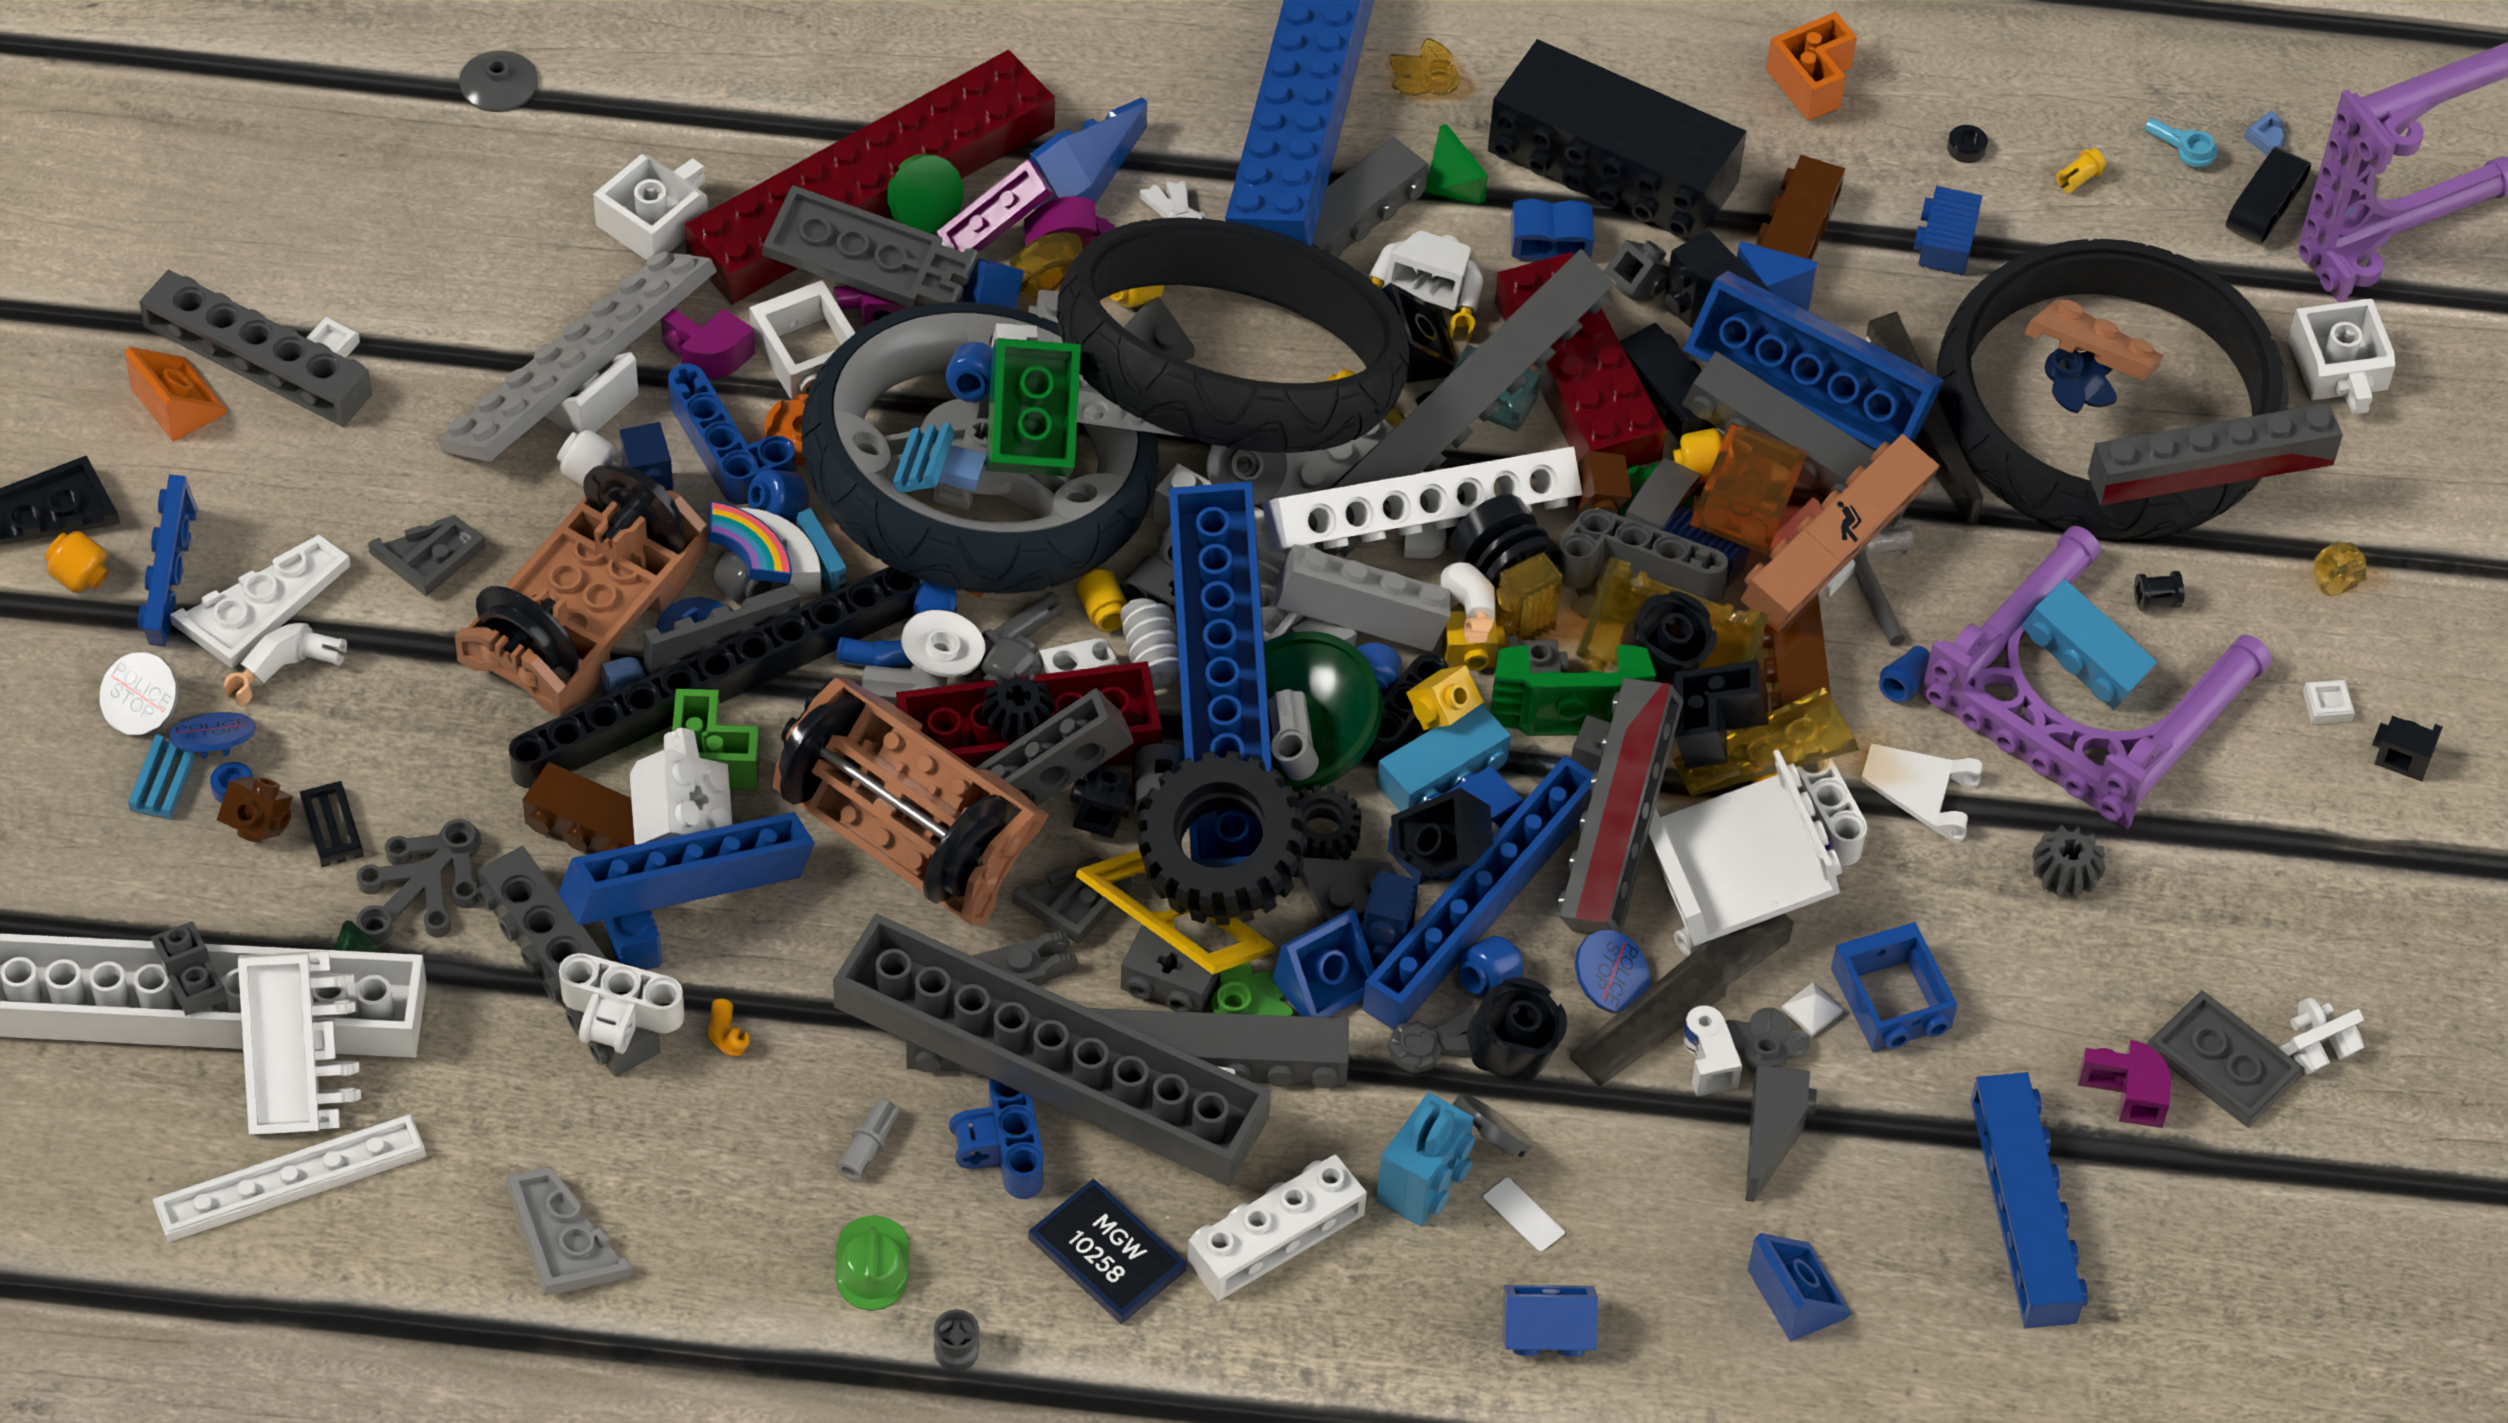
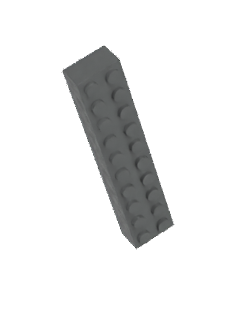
(1052, 1049)

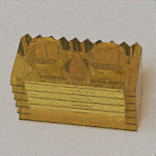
(1529, 598)

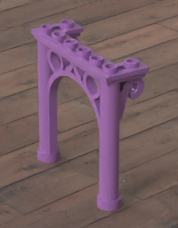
(2362, 145)
(1961, 670)

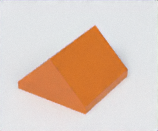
(172, 391)

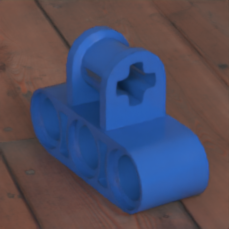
(996, 1145)

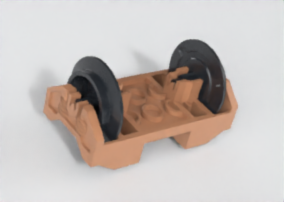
(586, 588)

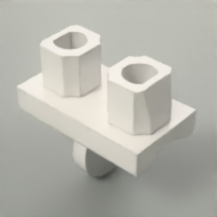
(2340, 1032)

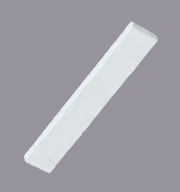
(289, 1178)

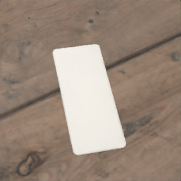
(1524, 1214)

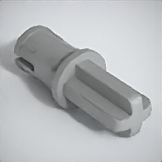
(868, 1140)

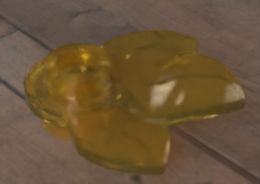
(1425, 73)

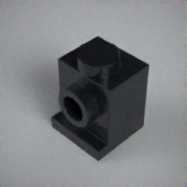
(2406, 747)

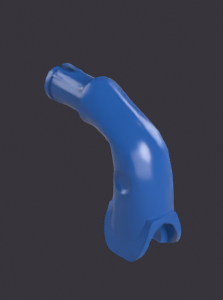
(891, 653)

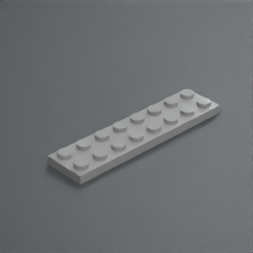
(575, 355)

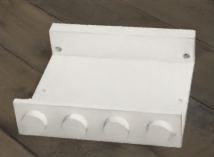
(1744, 856)

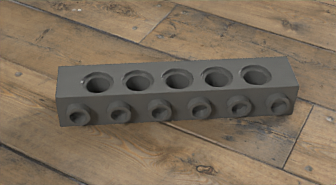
(256, 347)
(520, 878)

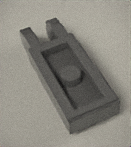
(1025, 958)

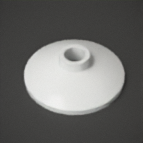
(943, 643)

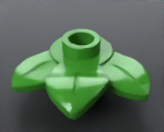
(1251, 991)

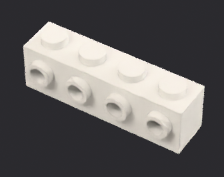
(1276, 1226)

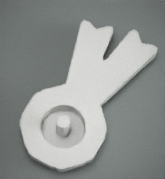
(1172, 205)

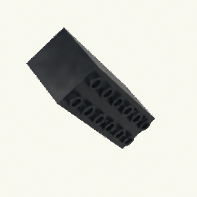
(1616, 141)

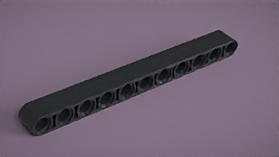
(779, 648)

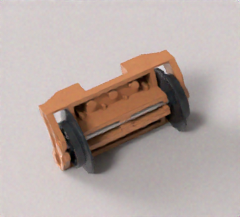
(861, 762)

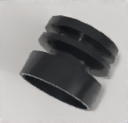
(1500, 536)

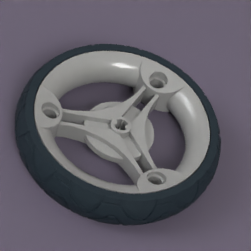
(855, 465)

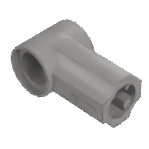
(888, 681)
(1292, 733)

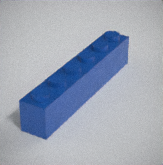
(685, 868)
(2028, 1200)

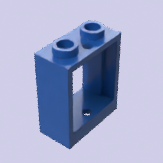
(1884, 951)

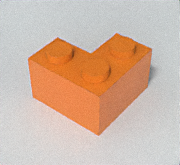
(1811, 64)

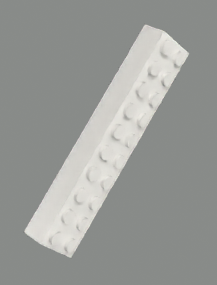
(123, 996)

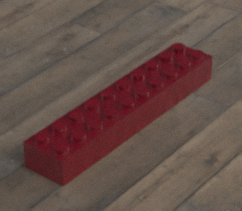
(961, 121)

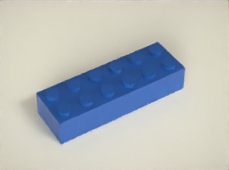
(1814, 362)

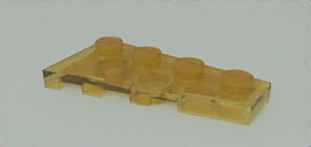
(1802, 731)

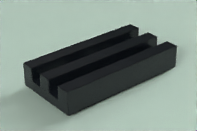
(338, 851)

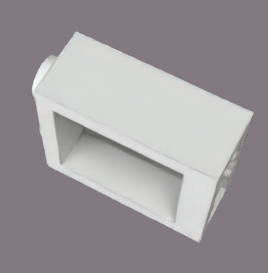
(789, 314)

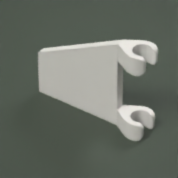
(1920, 784)

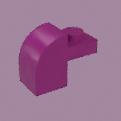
(1067, 215)
(716, 347)
(2138, 1075)

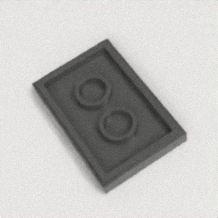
(2225, 1058)

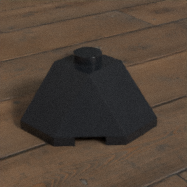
(1443, 833)

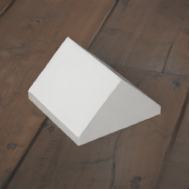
(599, 397)

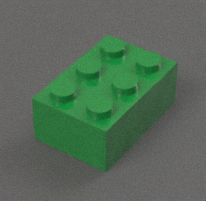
(1033, 407)

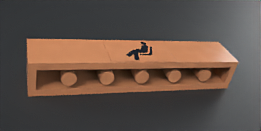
(1839, 532)

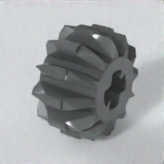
(2068, 861)

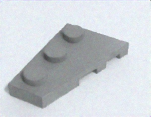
(559, 1237)

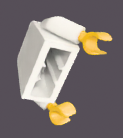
(1434, 271)

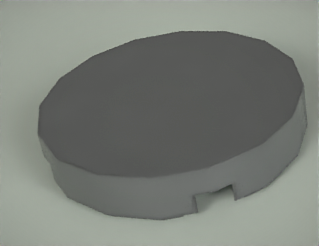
(1494, 1126)

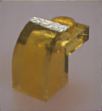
(1046, 261)

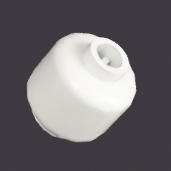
(584, 452)

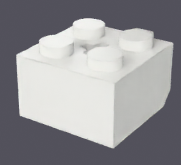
(651, 204)
(2342, 352)
(678, 791)

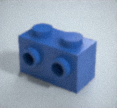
(1550, 1319)

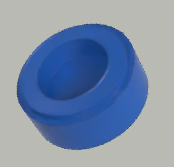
(223, 774)

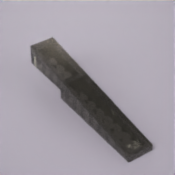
(1936, 433)
(1665, 1005)

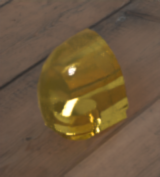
(2339, 568)

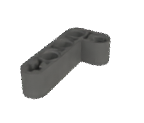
(1661, 555)

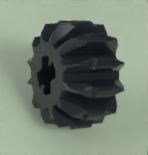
(1016, 706)

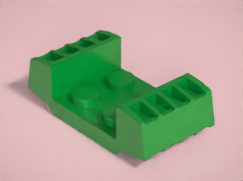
(1558, 701)

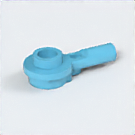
(2193, 146)

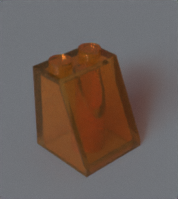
(1748, 488)

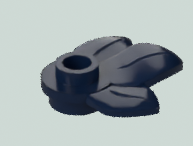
(2079, 380)

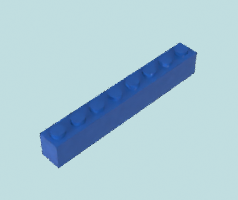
(1478, 895)

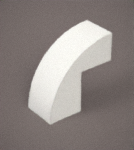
(802, 554)

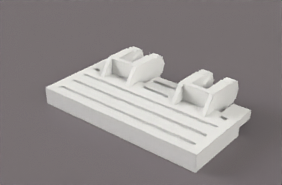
(285, 1042)

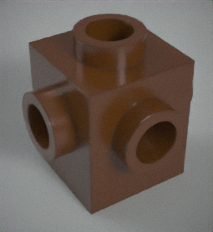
(255, 808)

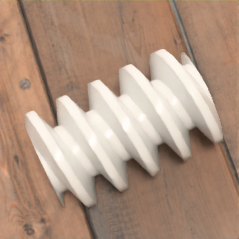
(1152, 638)

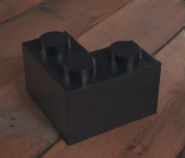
(1714, 703)

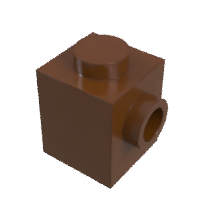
(1603, 482)

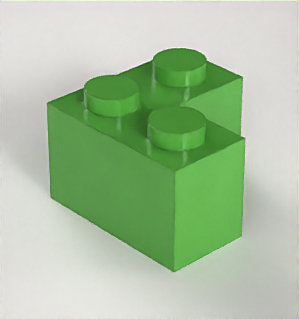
(720, 743)

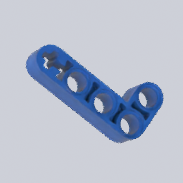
(718, 438)

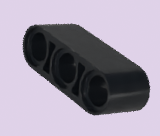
(2268, 194)
(1398, 718)

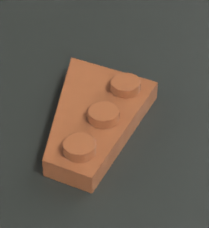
(2083, 332)

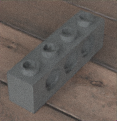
(1062, 749)

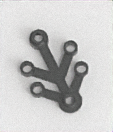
(421, 877)

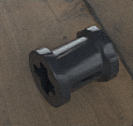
(2159, 590)

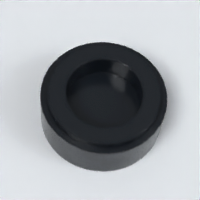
(1967, 143)

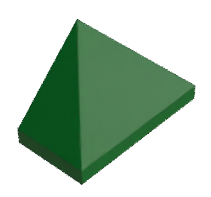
(1455, 171)

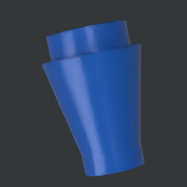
(1903, 676)

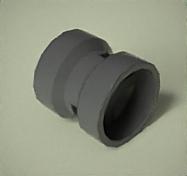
(956, 1340)

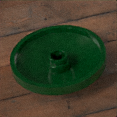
(1340, 698)

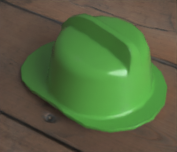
(872, 1262)

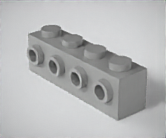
(1362, 598)

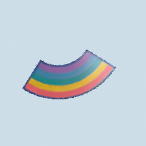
(751, 541)

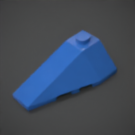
(1089, 159)

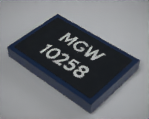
(1107, 1251)

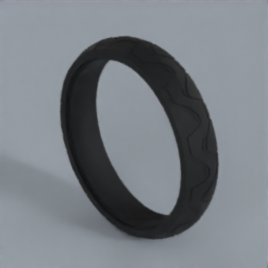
(2110, 269)
(1214, 404)

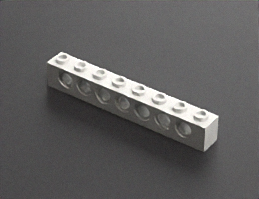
(1288, 516)

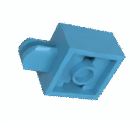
(1426, 1160)

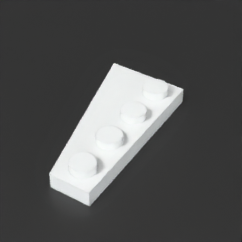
(262, 601)

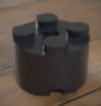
(1673, 631)
(1516, 1029)

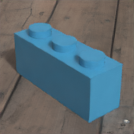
(2088, 644)
(1443, 758)

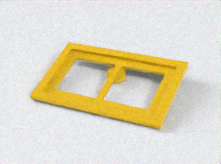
(1104, 873)

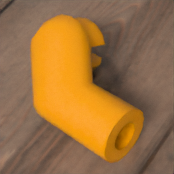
(722, 1033)

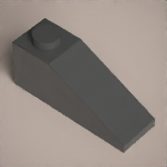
(1777, 1119)

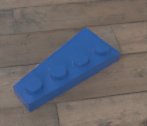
(173, 535)

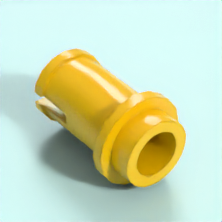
(2088, 165)

